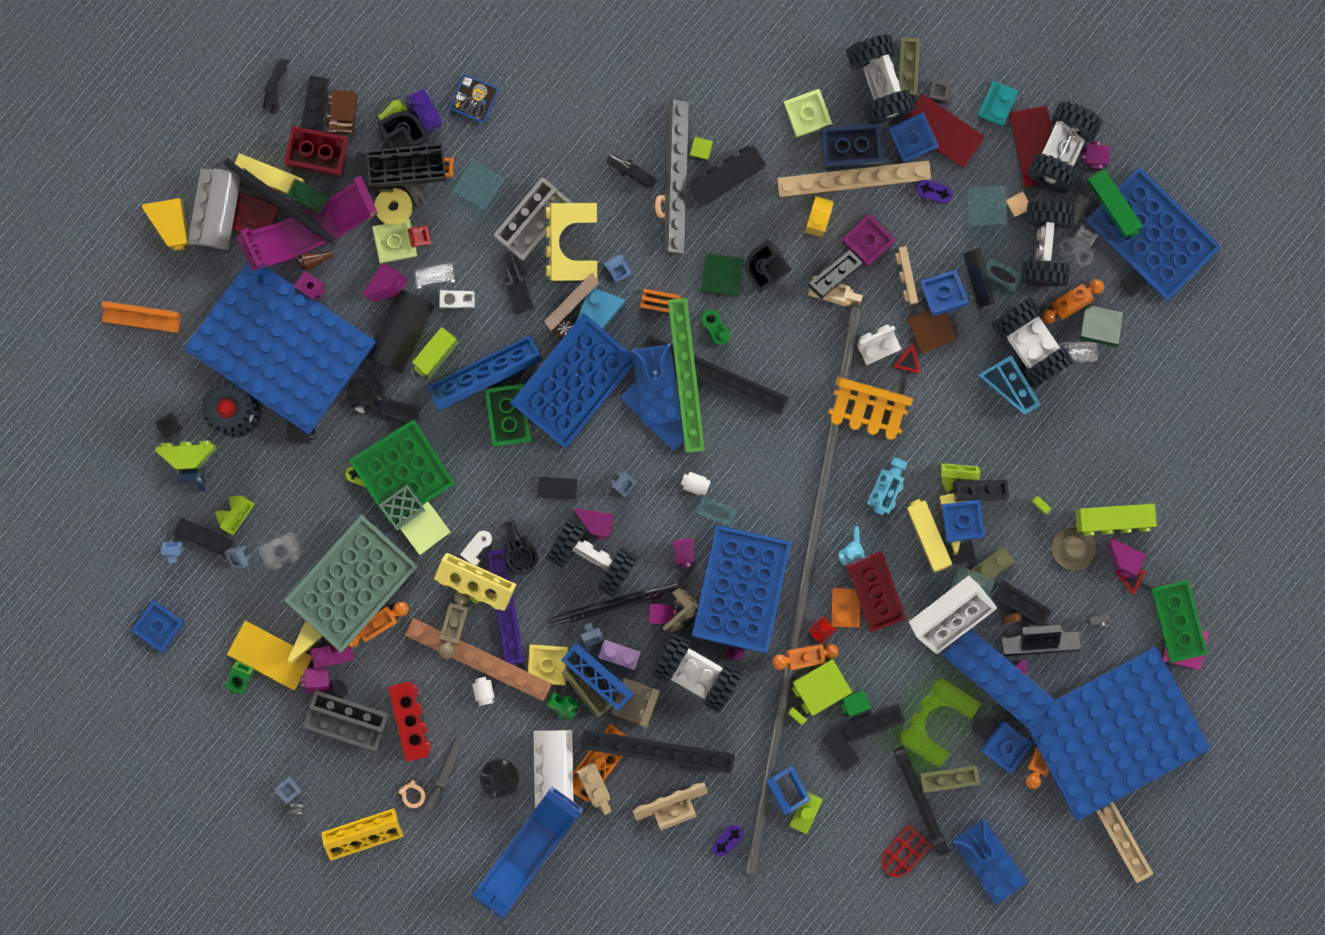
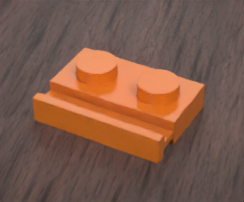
(845, 608)

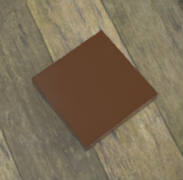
(931, 331)

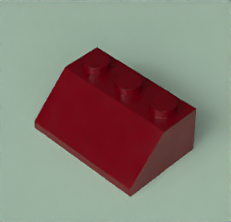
(316, 152)

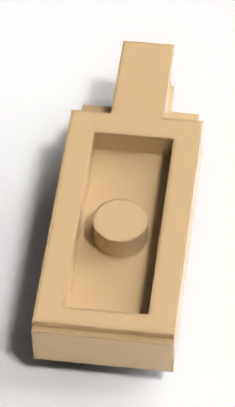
(841, 295)
(595, 787)

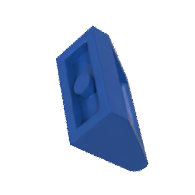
(785, 808)

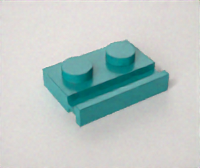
(998, 103)

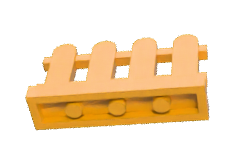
(861, 402)

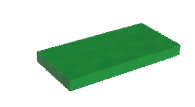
(1179, 621)

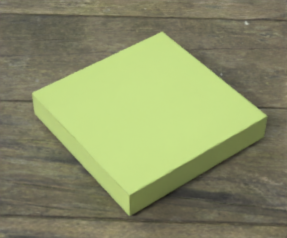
(807, 113)
(393, 242)
(425, 529)

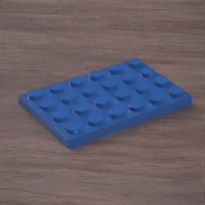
(1169, 242)
(574, 381)
(741, 589)

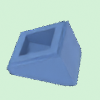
(617, 268)

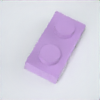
(619, 654)

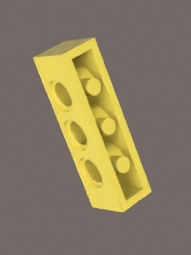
(484, 579)

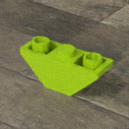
(186, 455)

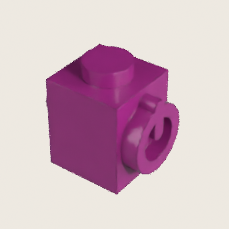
(1095, 156)

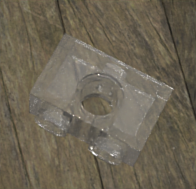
(269, 551)

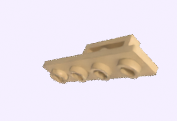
(672, 809)

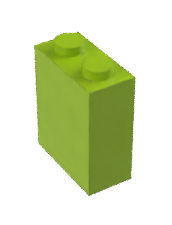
(434, 353)
(821, 687)

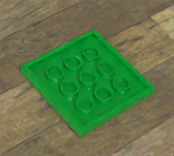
(400, 461)

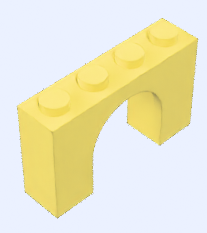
(560, 216)

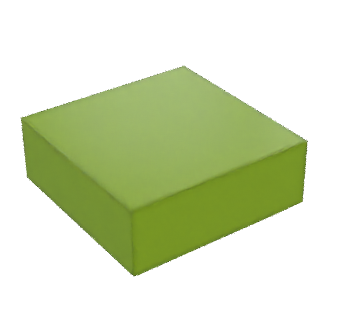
(701, 148)
(1040, 504)
(797, 716)

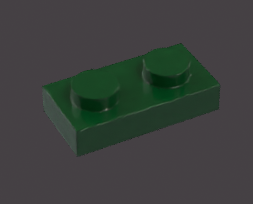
(307, 195)

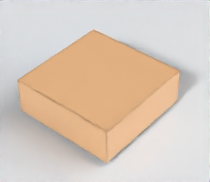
(1017, 204)

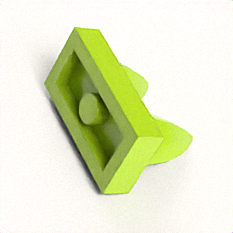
(952, 472)
(232, 520)

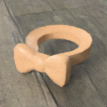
(658, 206)
(403, 791)

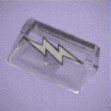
(434, 275)
(1081, 351)

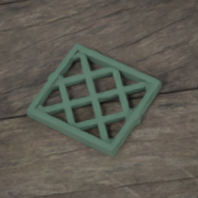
(410, 518)

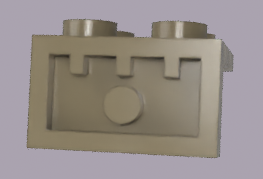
(689, 612)
(641, 706)

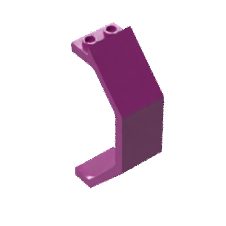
(290, 238)

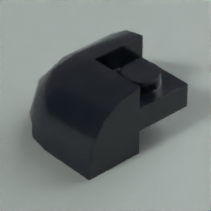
(403, 130)
(766, 266)

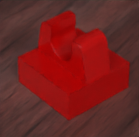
(821, 630)

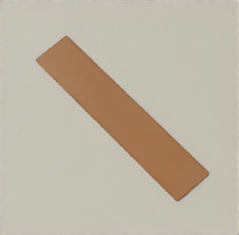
(572, 301)

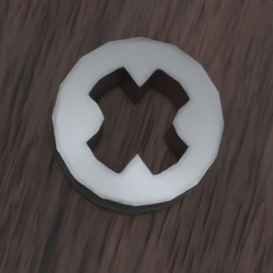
(296, 808)

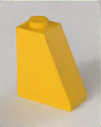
(819, 217)
(169, 221)

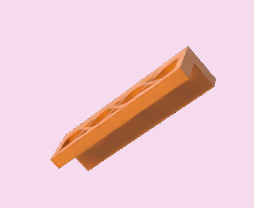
(141, 317)
(599, 759)

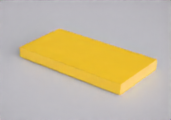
(268, 655)

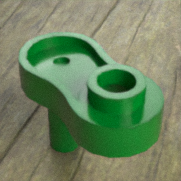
(717, 330)

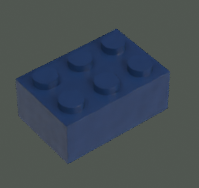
(851, 146)

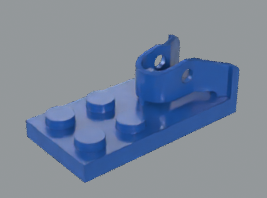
(657, 384)
(989, 861)

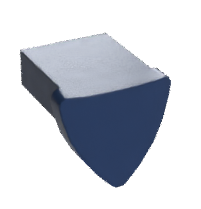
(193, 475)

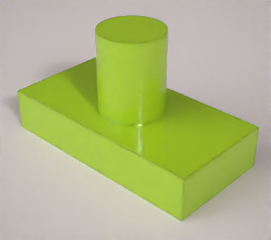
(805, 814)

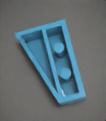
(601, 307)
(1011, 384)

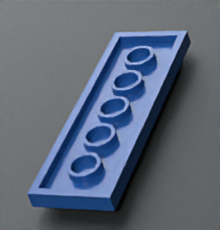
(484, 373)
(999, 678)

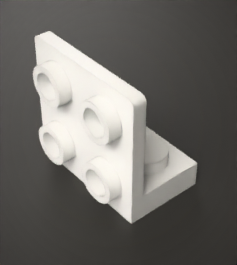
(878, 345)

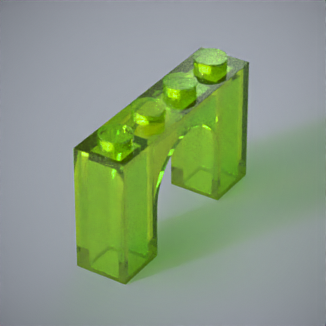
(915, 736)

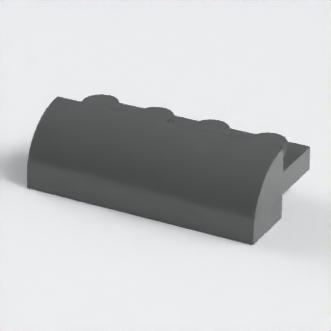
(345, 721)

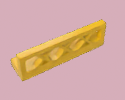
(360, 831)

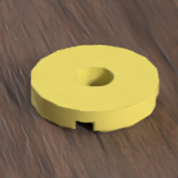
(393, 217)

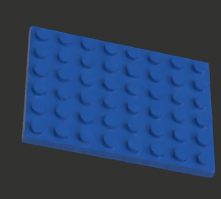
(280, 346)
(1117, 734)

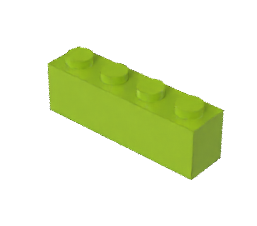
(1116, 518)

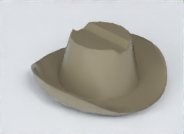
(1073, 549)

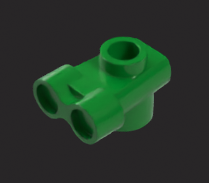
(564, 708)

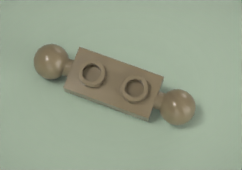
(453, 625)

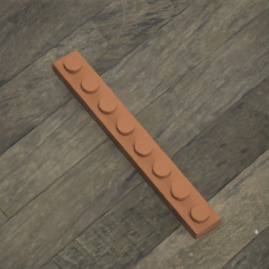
(482, 661)

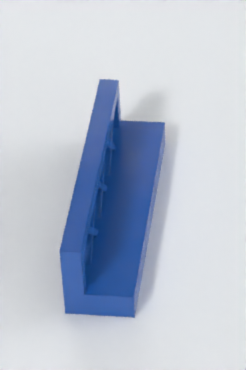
(598, 667)

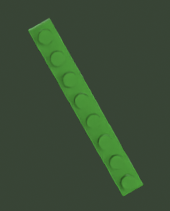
(686, 375)

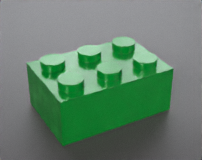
(506, 422)

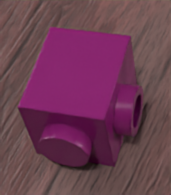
(310, 286)
(315, 680)

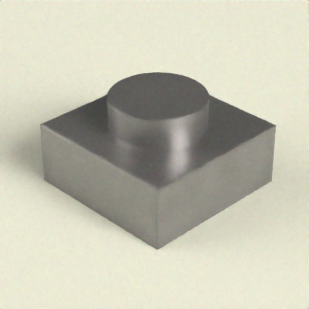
(1099, 620)

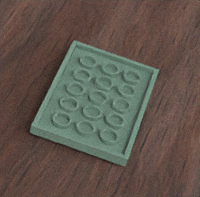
(350, 583)

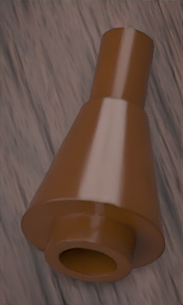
(311, 260)

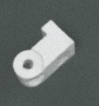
(456, 299)
(482, 540)

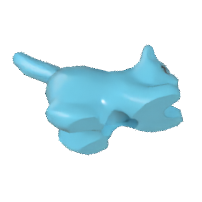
(853, 550)

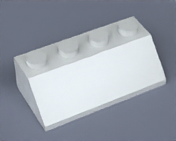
(952, 615)

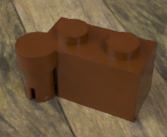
(343, 112)

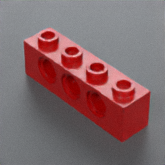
(411, 751)

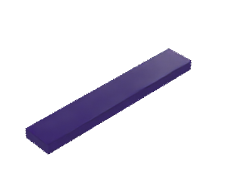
(506, 619)

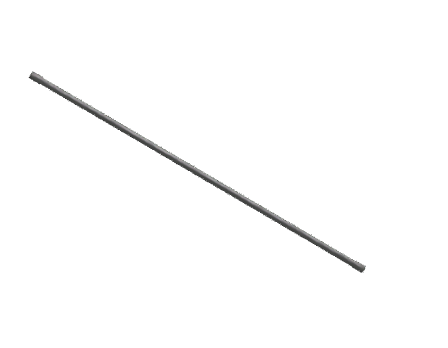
(753, 857)

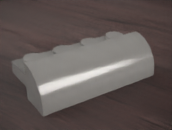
(214, 208)
(528, 222)

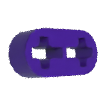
(932, 195)
(724, 837)

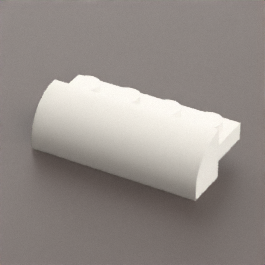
(553, 763)

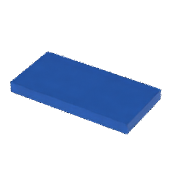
(669, 432)

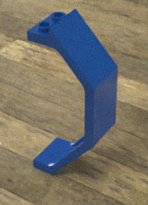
(527, 852)

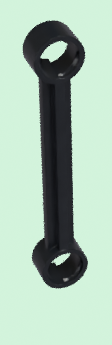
(921, 801)

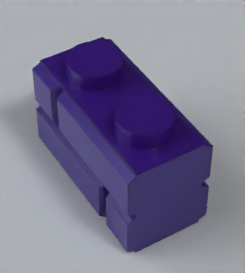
(424, 110)

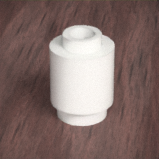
(695, 483)
(483, 691)

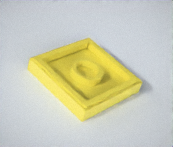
(547, 664)

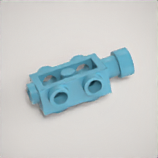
(885, 487)

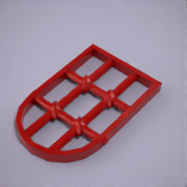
(912, 851)

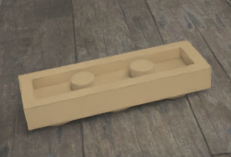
(906, 276)

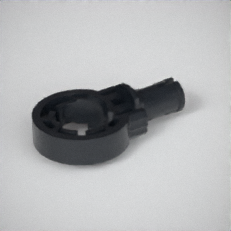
(633, 171)
(511, 548)

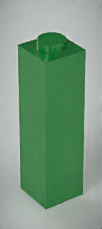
(1114, 204)

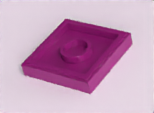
(868, 240)

